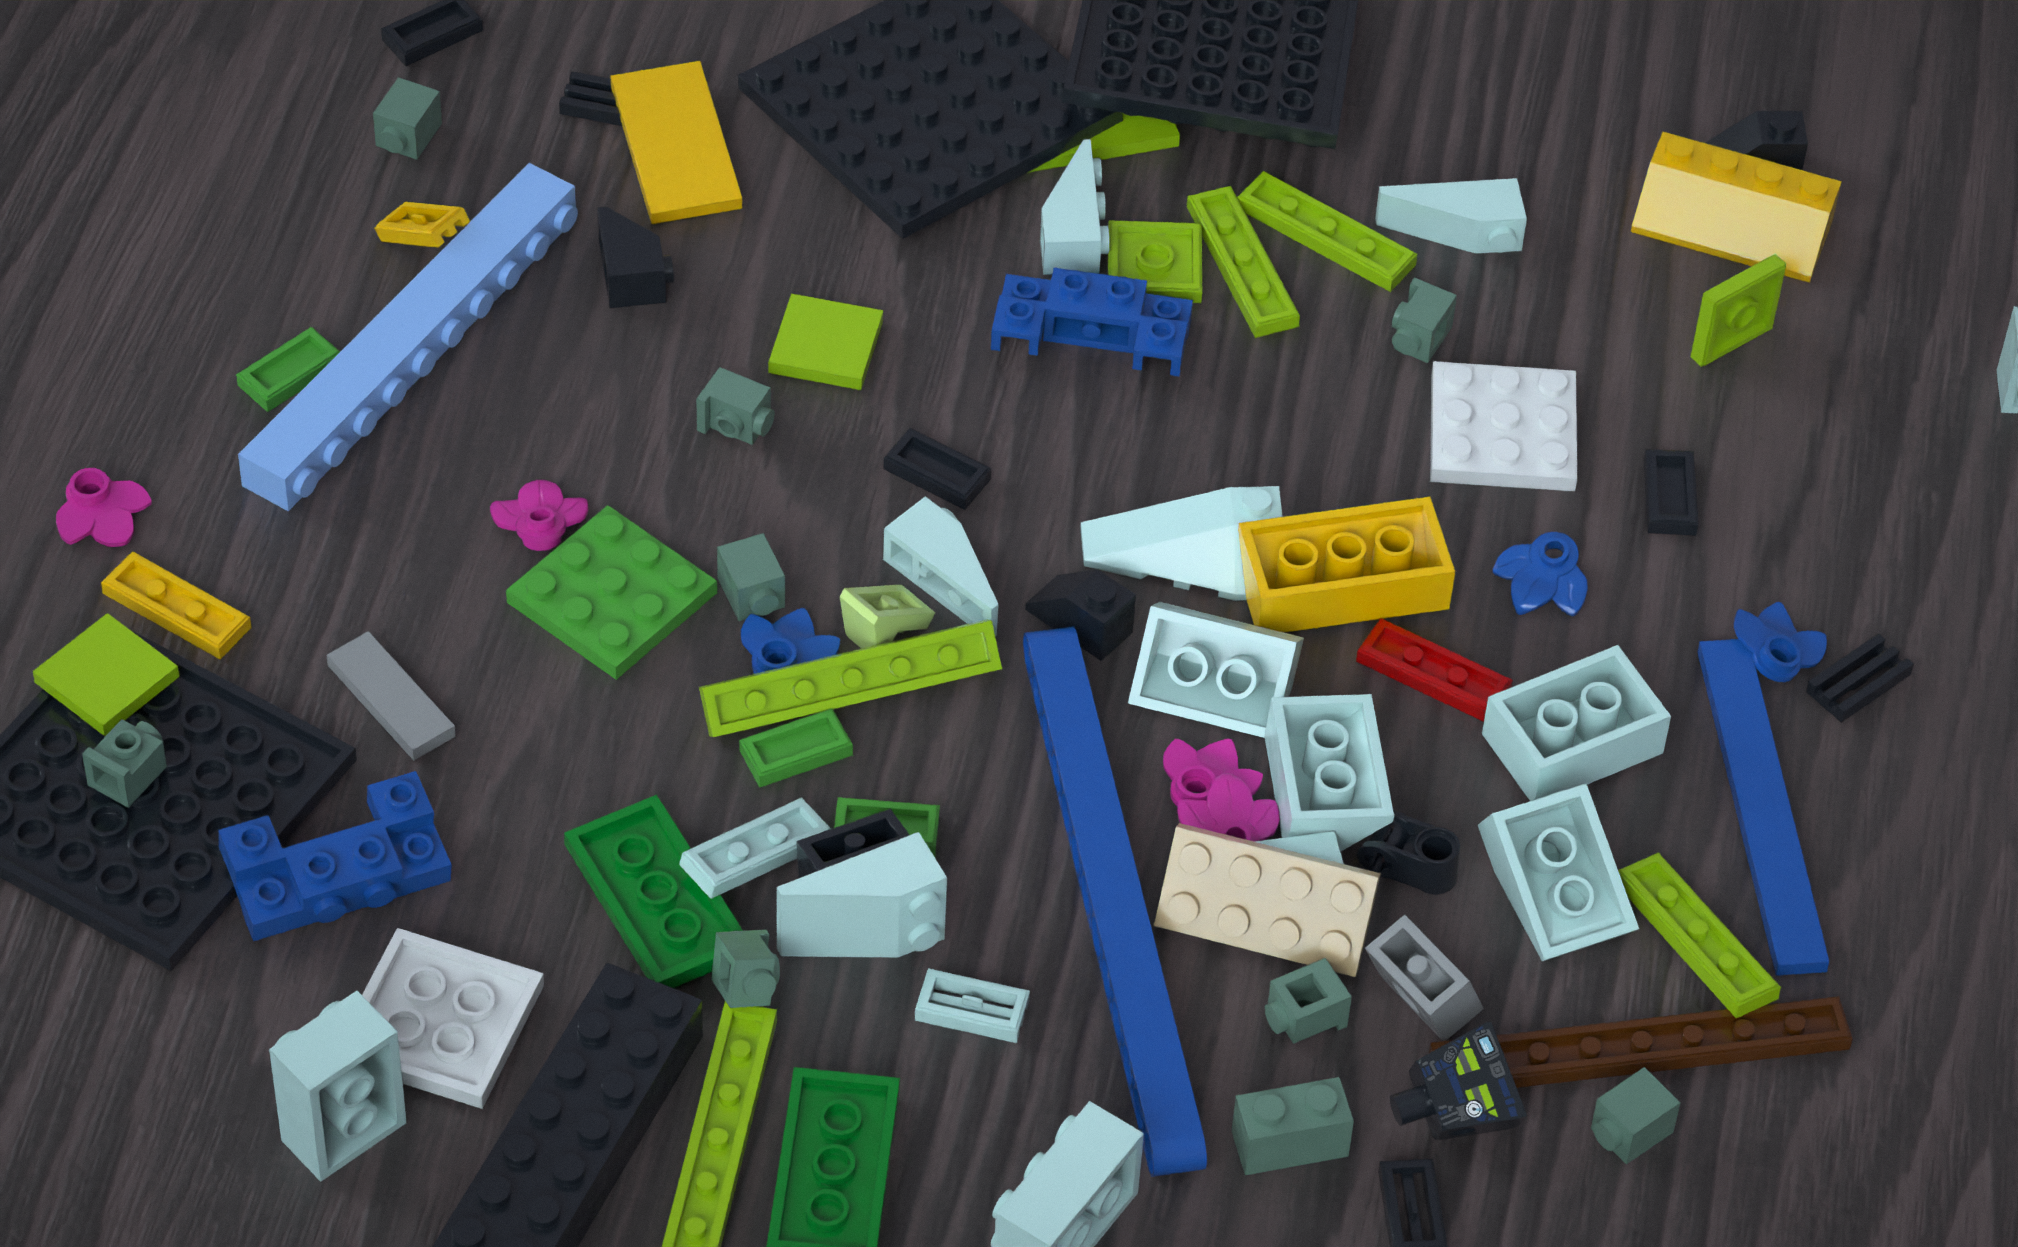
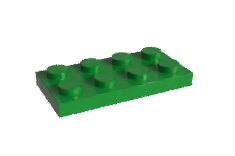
(649, 897)
(834, 1160)

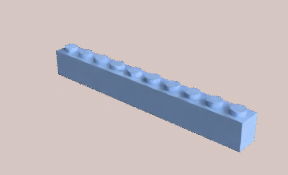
(407, 337)

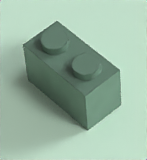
(1292, 1126)

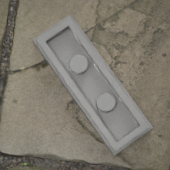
(391, 695)

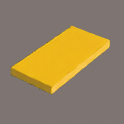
(676, 142)

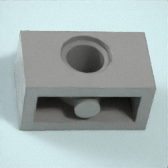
(1424, 978)

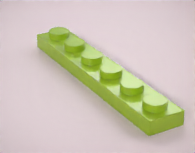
(850, 678)
(721, 1127)

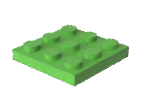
(611, 592)

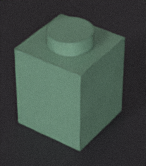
(407, 118)
(751, 577)
(1634, 1116)

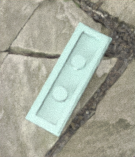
(751, 848)

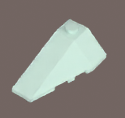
(1181, 539)

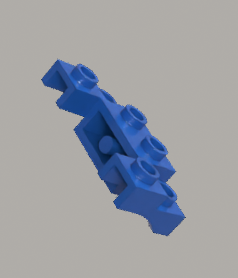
(1093, 313)
(340, 870)

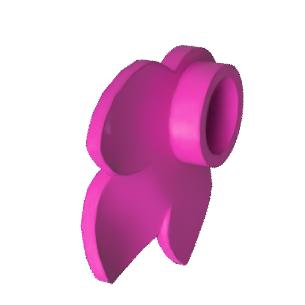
(100, 508)
(539, 514)
(1197, 770)
(1231, 811)

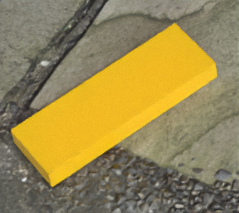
(176, 605)

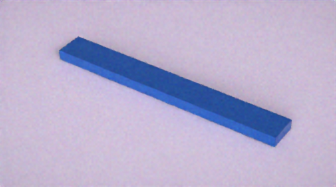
(1763, 808)

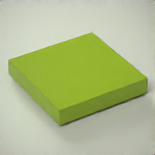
(1160, 253)
(1738, 310)
(826, 341)
(106, 674)

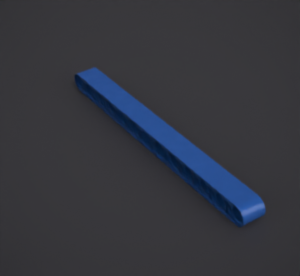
(1114, 904)

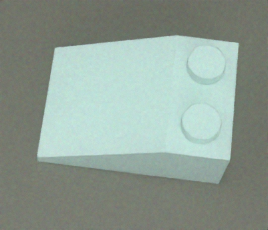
(1559, 872)
(866, 905)

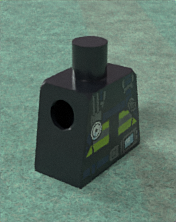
(1462, 1088)

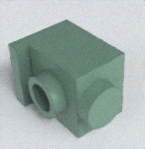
(1423, 320)
(735, 407)
(125, 761)
(752, 970)
(1308, 1002)

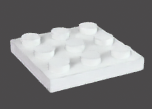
(1503, 426)
(451, 1013)

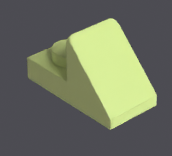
(879, 612)

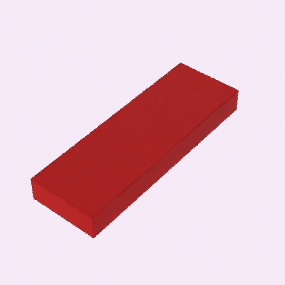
(1431, 668)

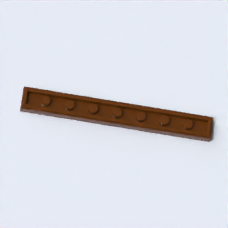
(1674, 1042)

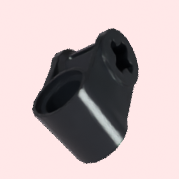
(1413, 854)

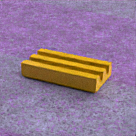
(422, 224)

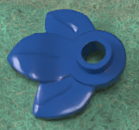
(1543, 578)
(785, 642)
(1776, 644)

